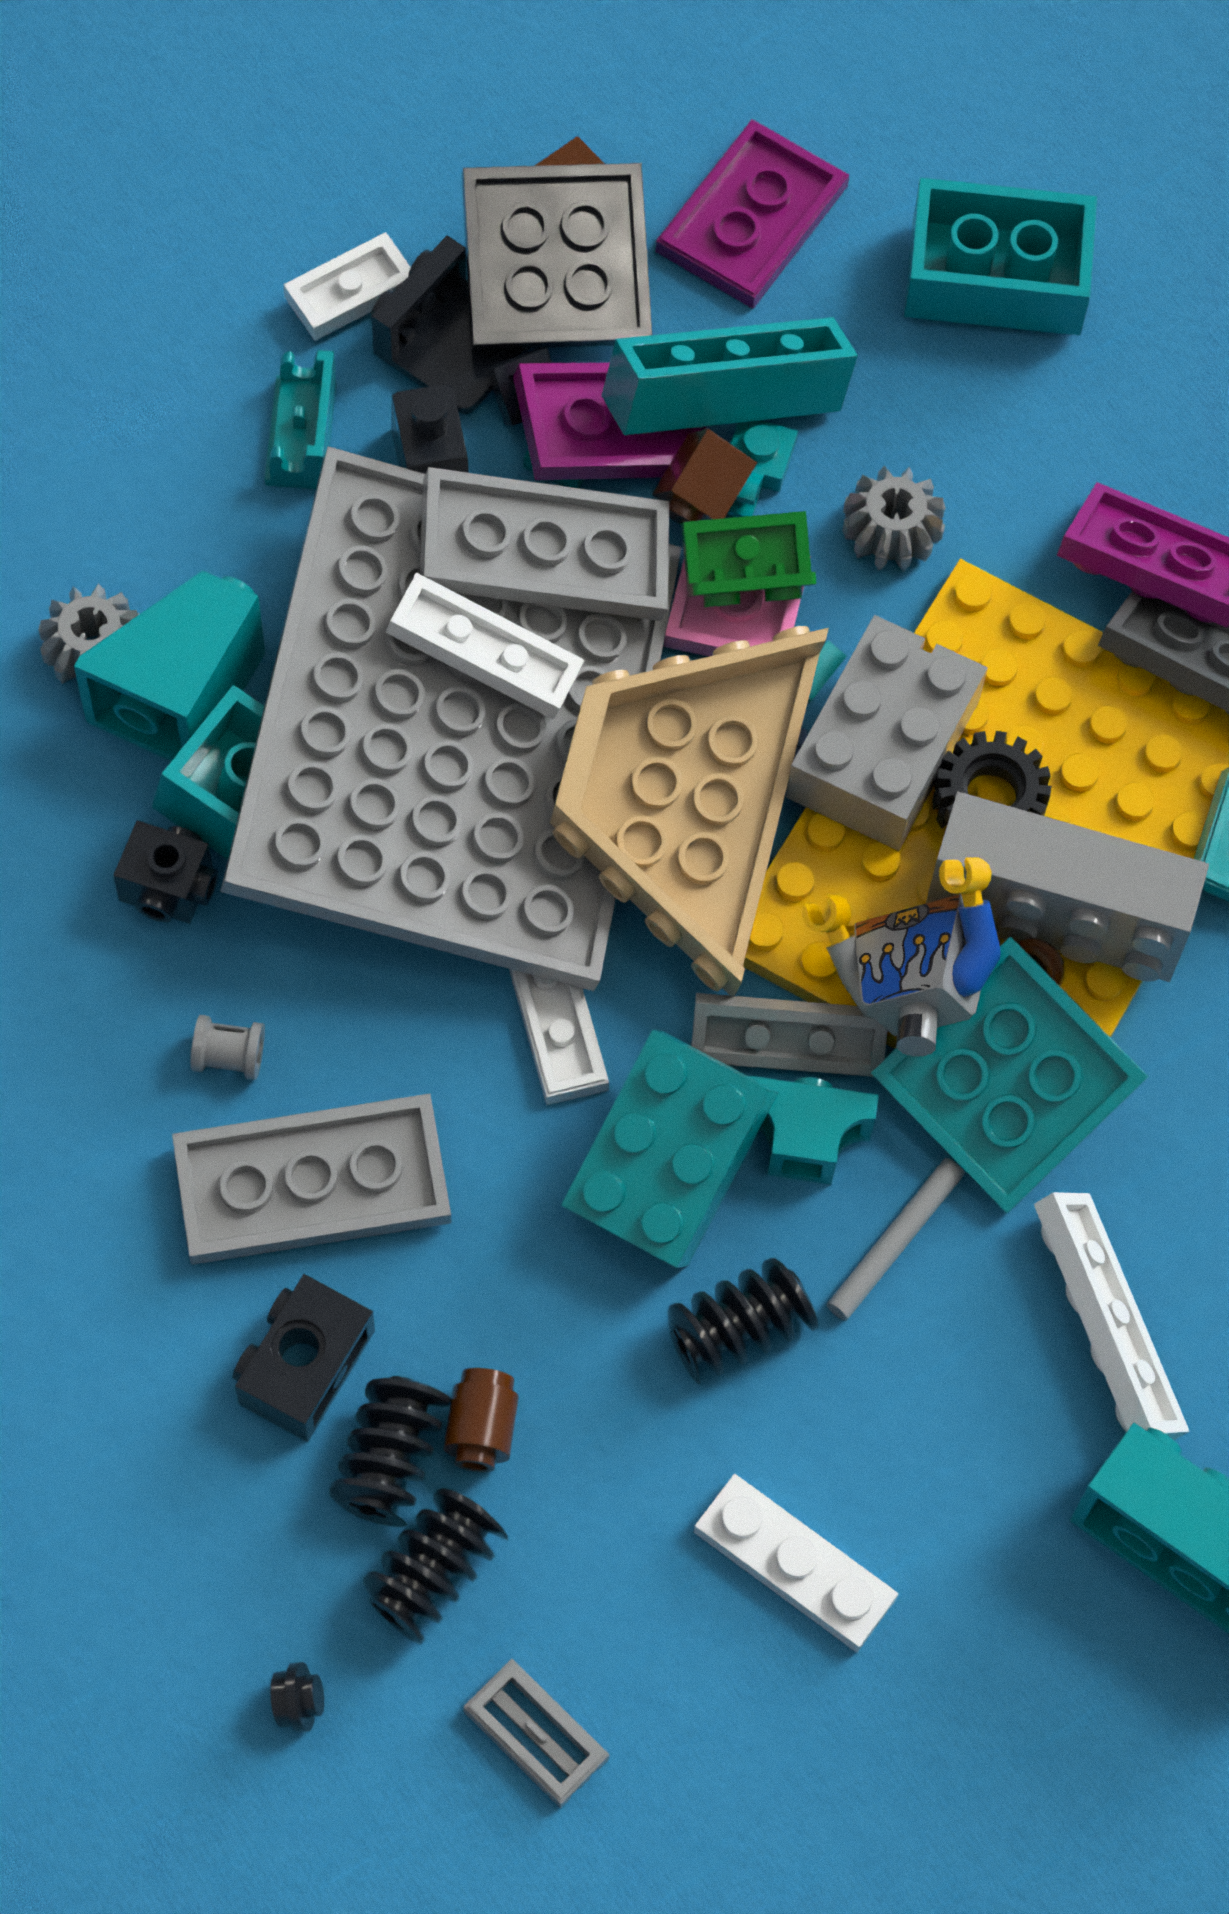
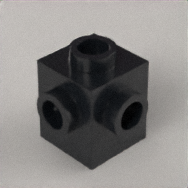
(165, 872)

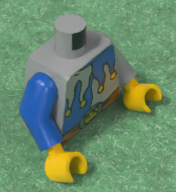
(919, 962)

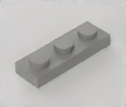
(787, 1034)

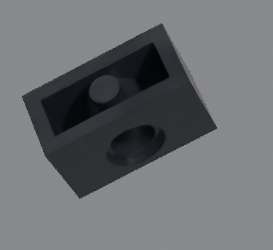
(301, 1395)

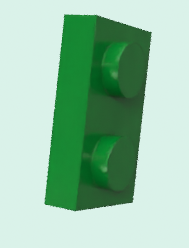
(747, 556)

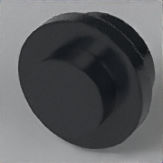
(296, 1697)

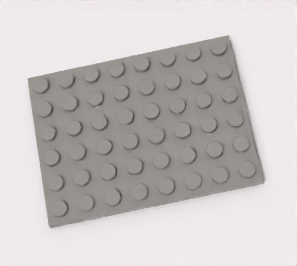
(403, 785)

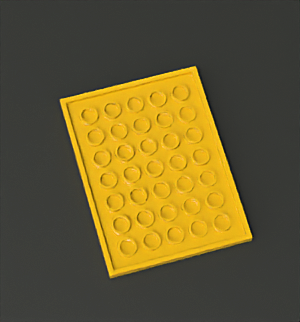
(1120, 757)

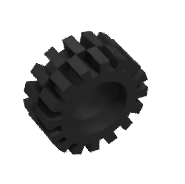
(997, 760)

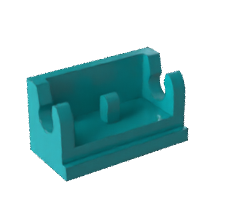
(301, 421)

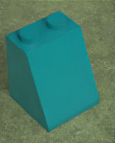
(173, 663)

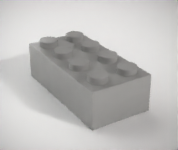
(1077, 887)

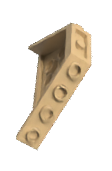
(684, 787)

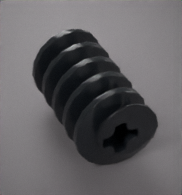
(739, 1317)
(385, 1448)
(431, 1561)

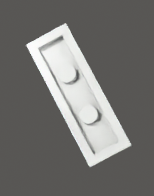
(484, 646)
(795, 1562)

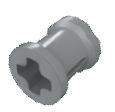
(227, 1047)

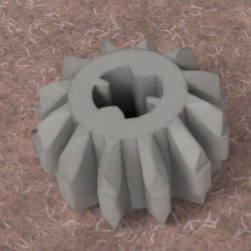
(893, 518)
(74, 622)

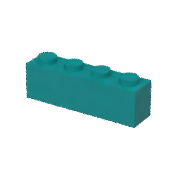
(728, 375)

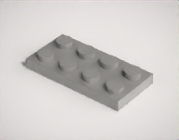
(545, 544)
(311, 1178)

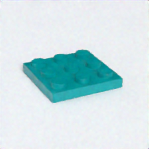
(1014, 1080)

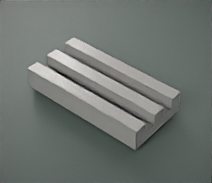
(577, 1774)

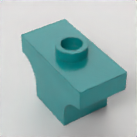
(813, 1125)

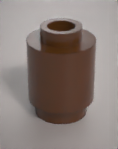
(481, 1419)

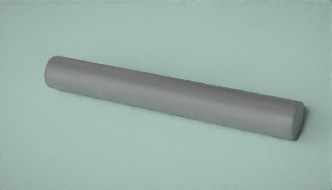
(895, 1239)

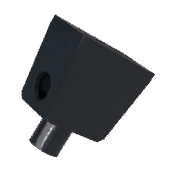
(428, 429)

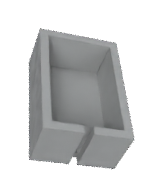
(885, 732)

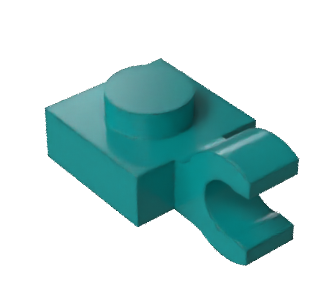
(772, 450)

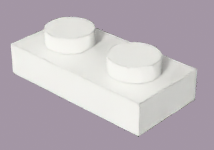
(346, 286)

